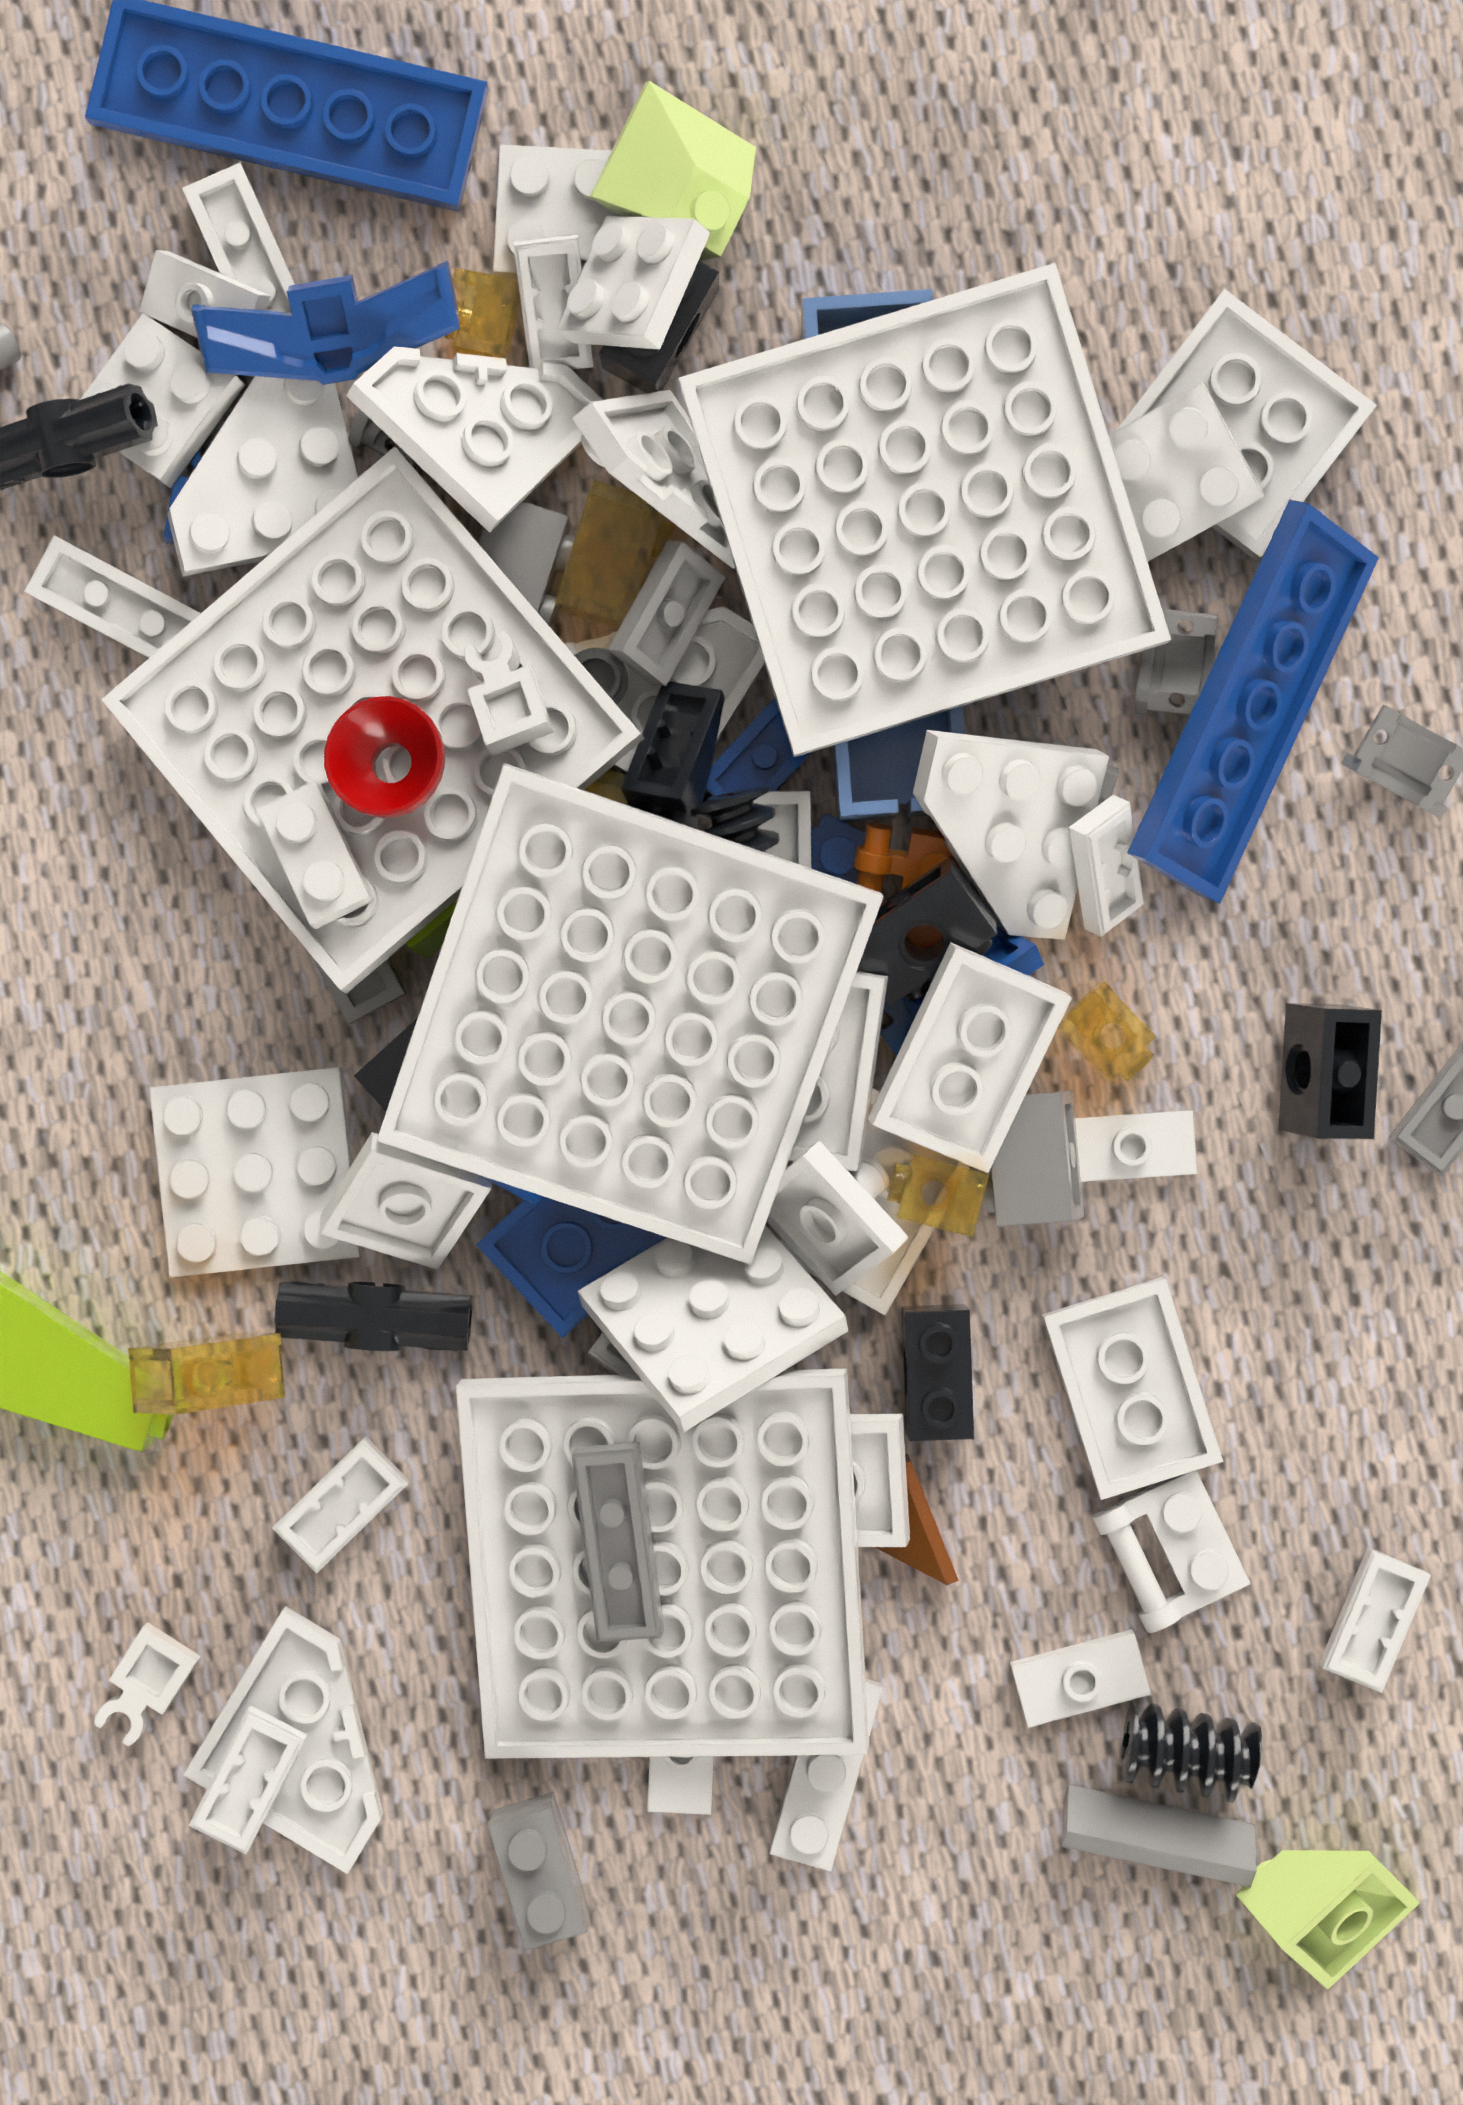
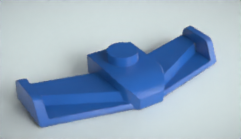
(328, 330)

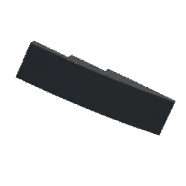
(677, 752)

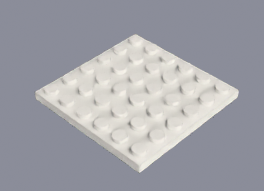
(924, 510)
(342, 612)
(628, 1014)
(748, 1559)

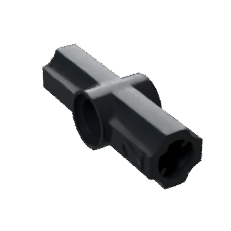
(69, 434)
(373, 1316)

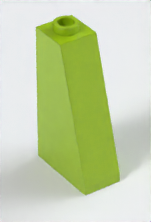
(67, 1373)

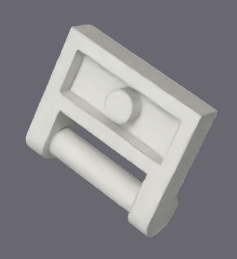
(1190, 1540)

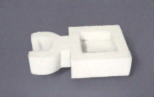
(509, 699)
(150, 1677)

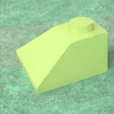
(677, 166)
(1326, 1907)

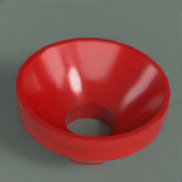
(359, 740)

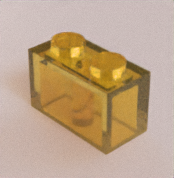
(611, 555)
(206, 1373)

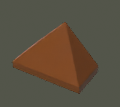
(925, 1548)

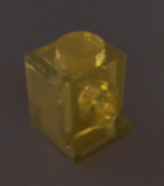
(485, 313)
(1083, 1026)
(961, 1203)

